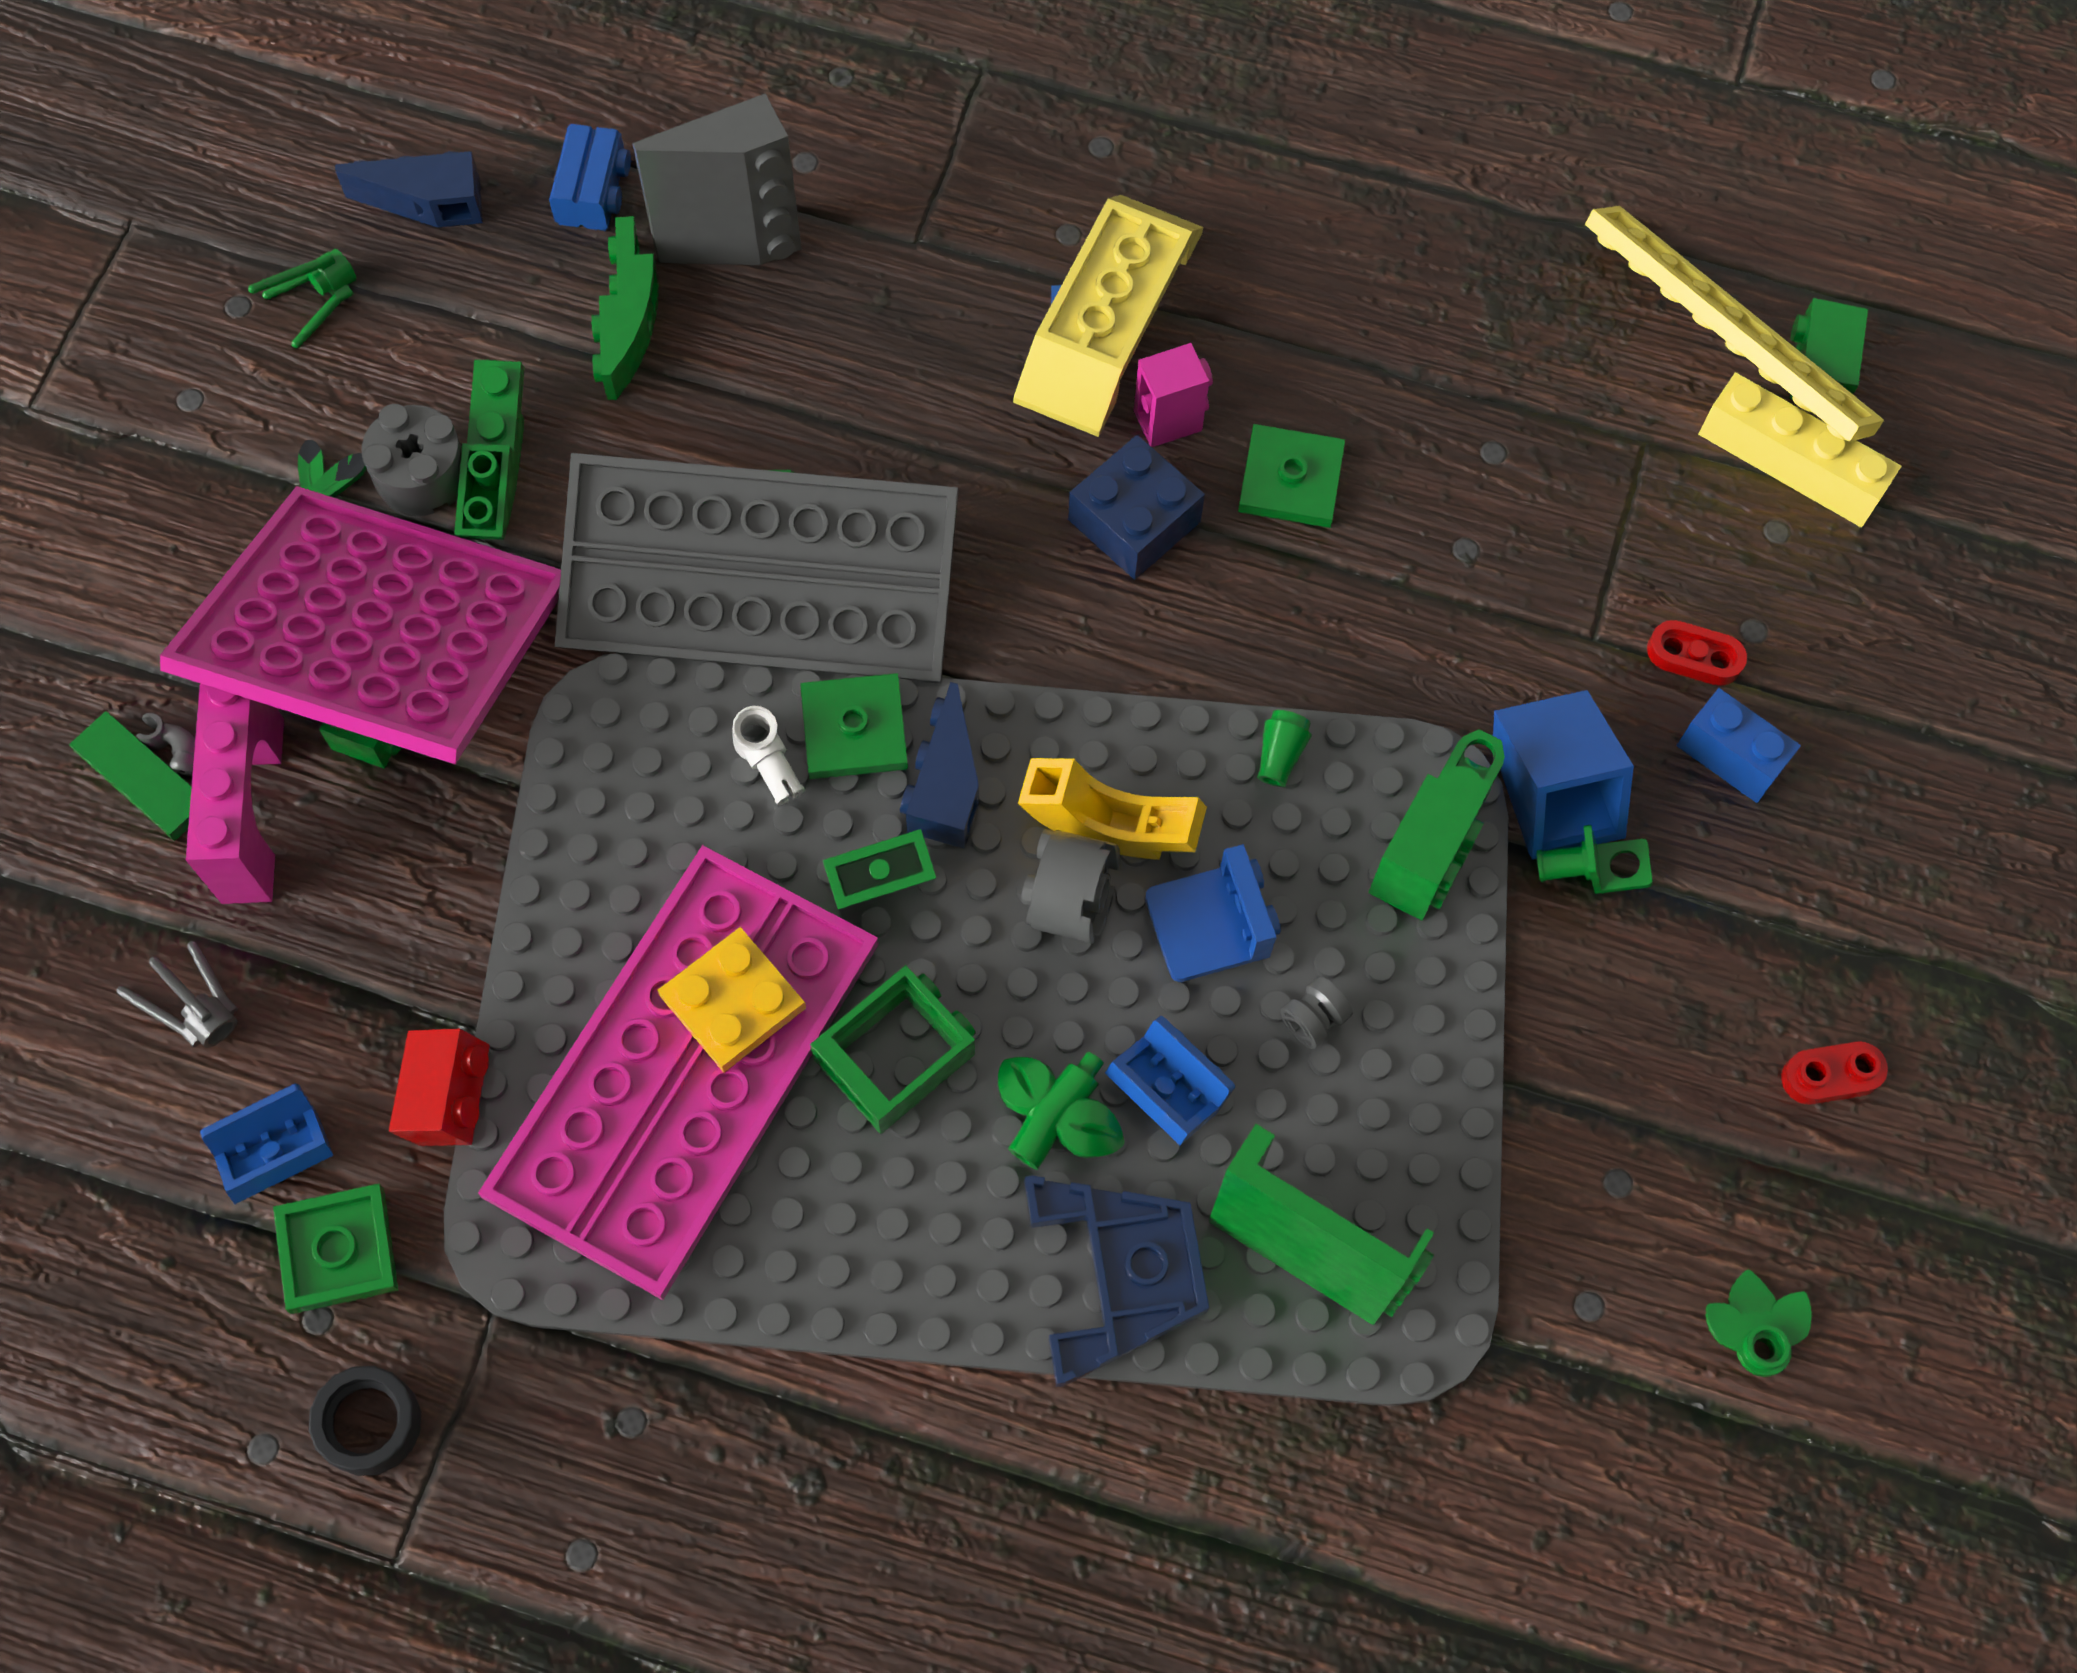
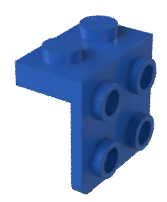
(1213, 918)

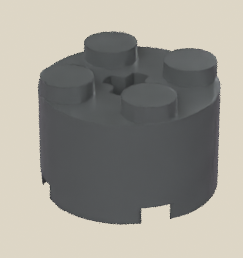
(413, 458)
(1071, 885)

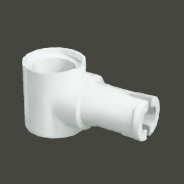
(766, 755)

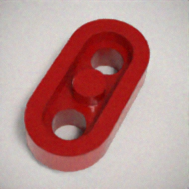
(1695, 651)
(1837, 1072)

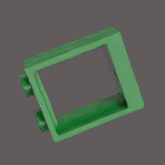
(851, 1080)

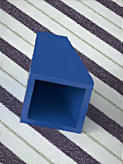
(1564, 771)

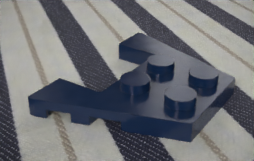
(1142, 1264)

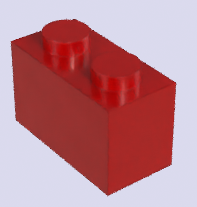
(439, 1087)

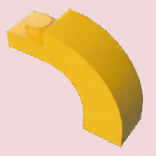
(1071, 800)

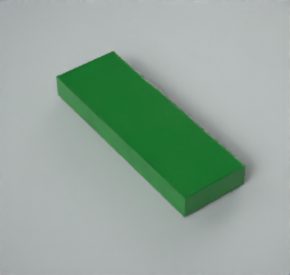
(136, 773)

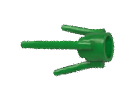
(326, 273)

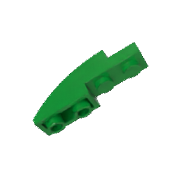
(627, 313)
(492, 450)

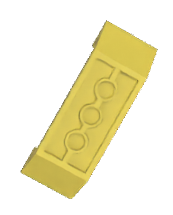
(1103, 312)

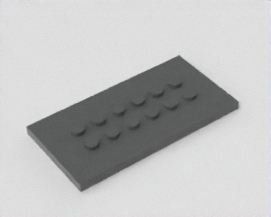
(756, 567)

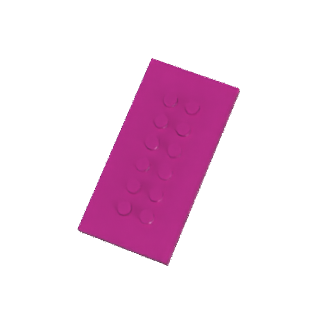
(639, 1119)

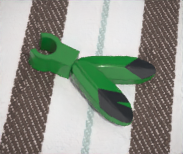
(333, 481)

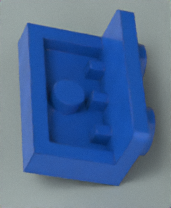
(1171, 1080)
(267, 1142)

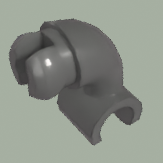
(180, 739)

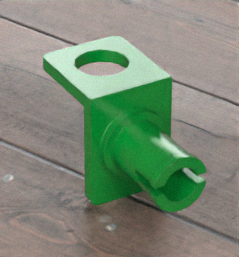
(1595, 862)

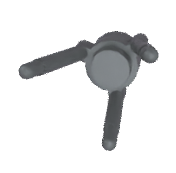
(206, 1018)

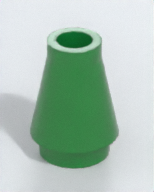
(1282, 746)

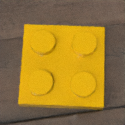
(732, 999)

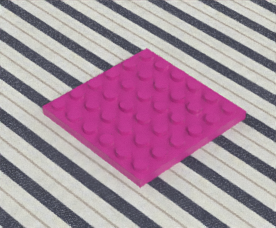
(367, 624)

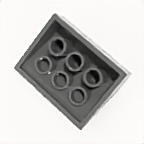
(721, 188)

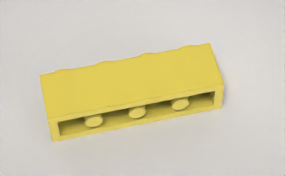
(1798, 450)

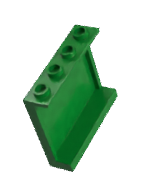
(1311, 1238)

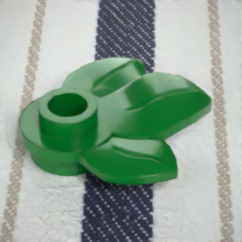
(1757, 1317)

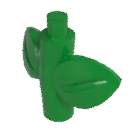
(1057, 1109)

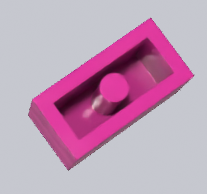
(1172, 394)

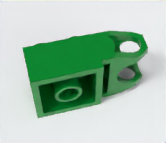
(1437, 831)

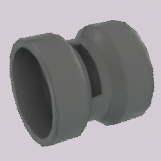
(1316, 1012)

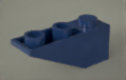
(428, 188)
(947, 785)

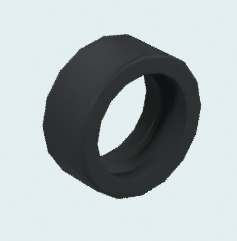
(335, 1392)

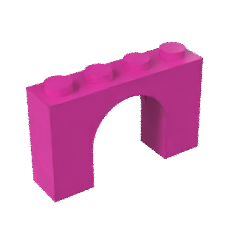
(222, 827)

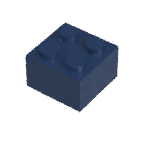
(1135, 506)

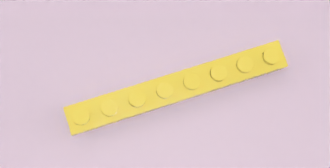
(1742, 330)

